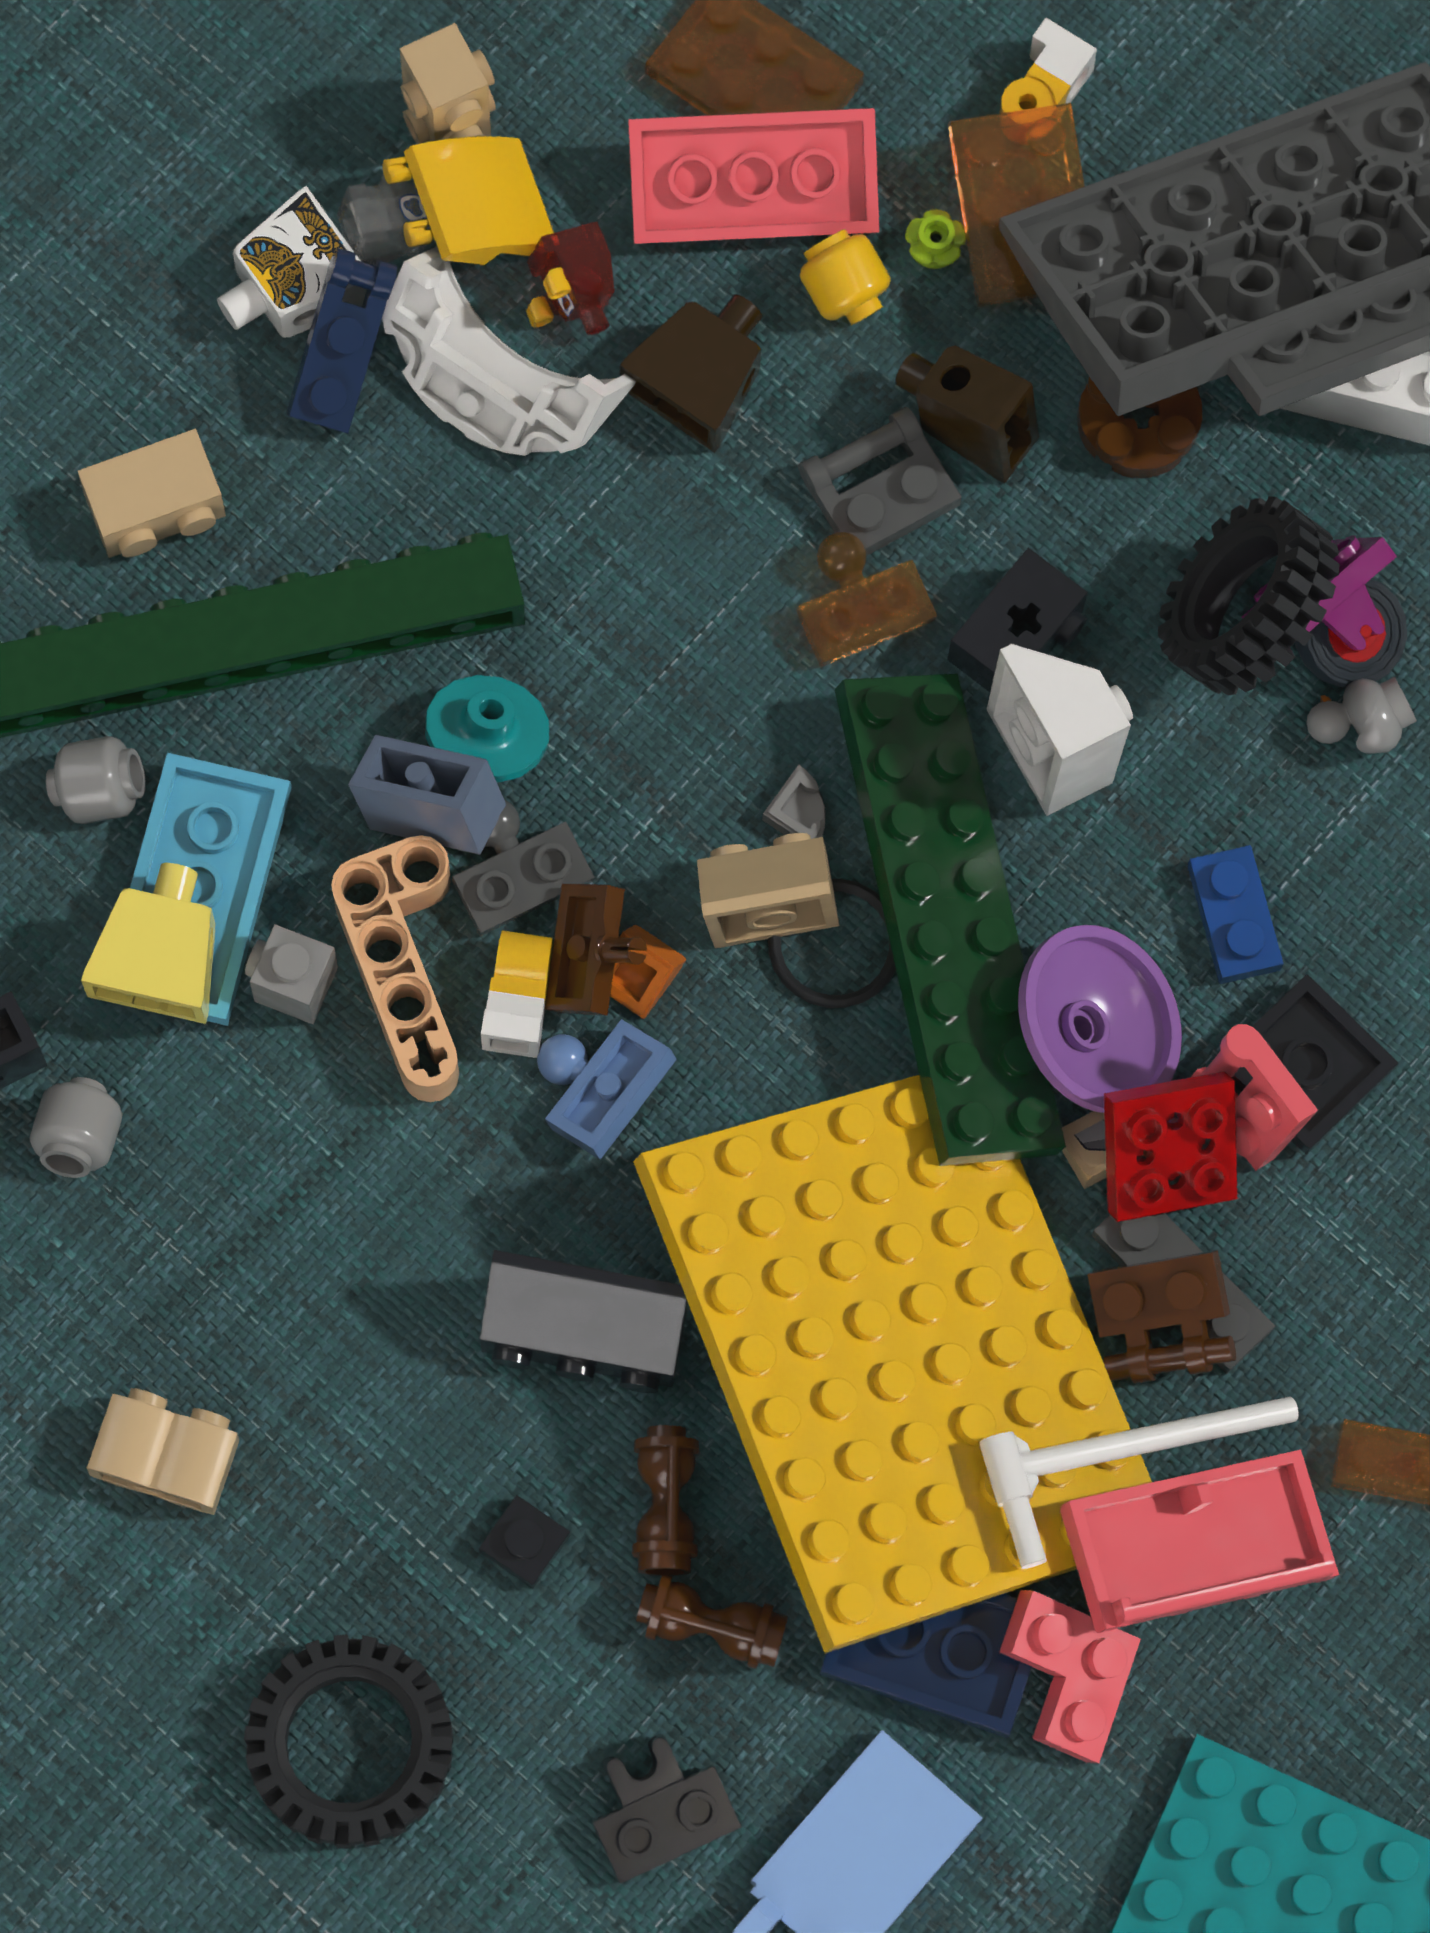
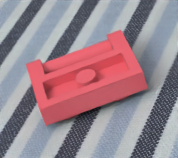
(1271, 1105)

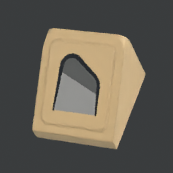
(1087, 1148)

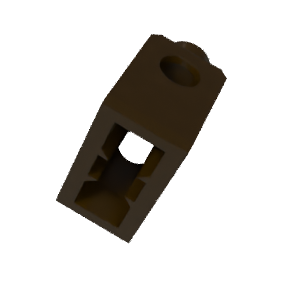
(698, 368)
(973, 408)

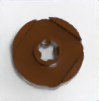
(1136, 450)

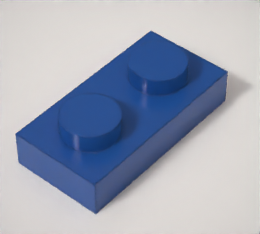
(1235, 914)

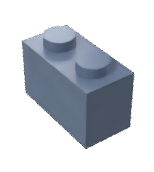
(427, 793)

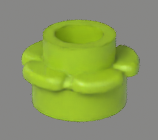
(930, 253)

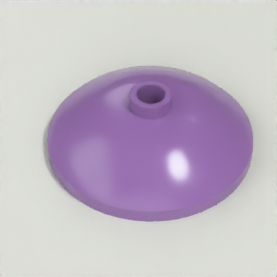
(1098, 1015)

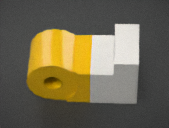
(1057, 74)
(517, 995)

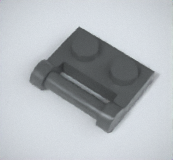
(890, 501)

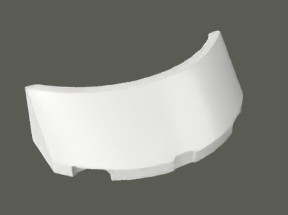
(478, 379)

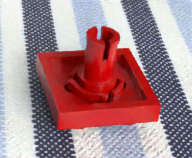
(1144, 1124)

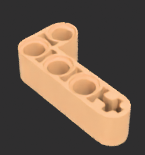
(405, 974)

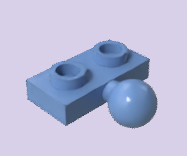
(606, 1088)

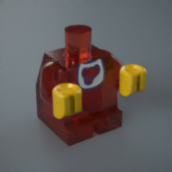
(575, 276)

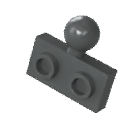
(520, 874)

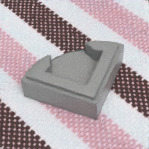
(797, 806)

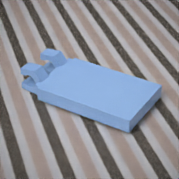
(862, 1848)

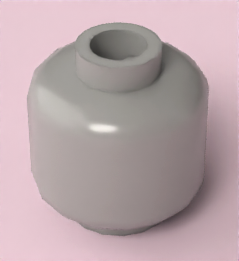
(96, 780)
(75, 1127)

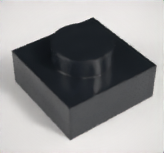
(524, 1541)

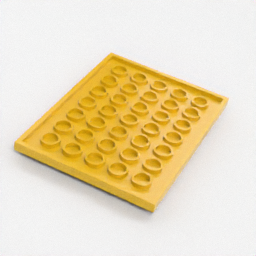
(870, 1341)

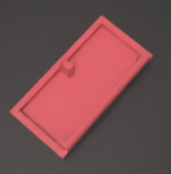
(1198, 1540)

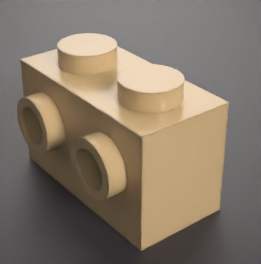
(446, 88)

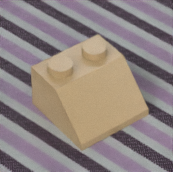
(767, 890)

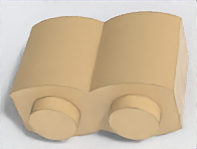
(164, 1451)

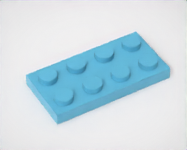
(227, 831)

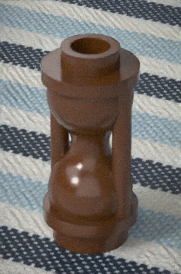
(665, 1530)
(741, 1630)

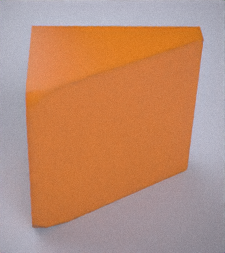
(644, 984)

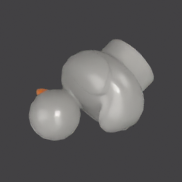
(1373, 709)

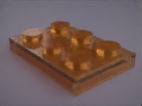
(749, 61)
(1002, 168)

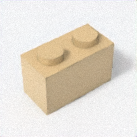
(152, 494)

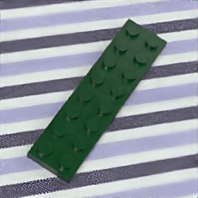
(947, 917)

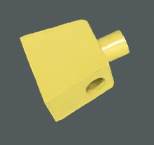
(156, 949)

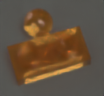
(864, 608)

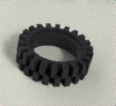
(1278, 617)
(304, 1675)

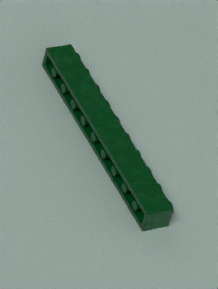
(258, 633)

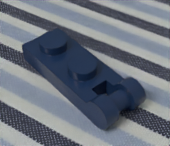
(340, 342)

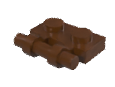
(1162, 1295)

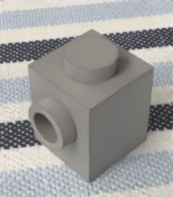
(291, 973)

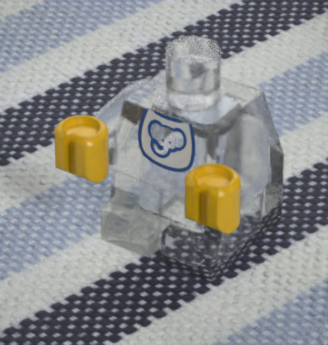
(386, 217)

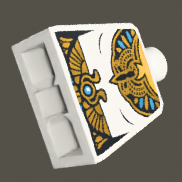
(286, 267)

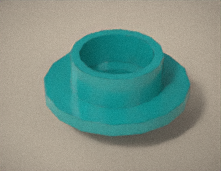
(489, 721)

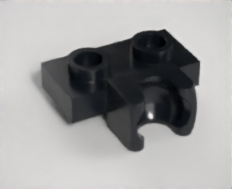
(661, 1813)

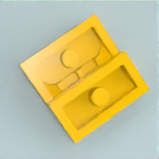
(478, 197)

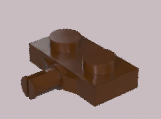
(587, 949)

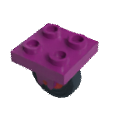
(1363, 620)

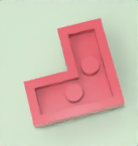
(1085, 1668)

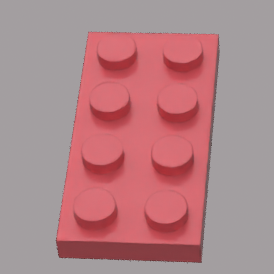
(753, 175)

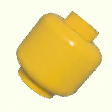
(845, 277)

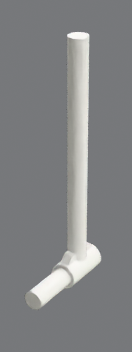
(1016, 1469)

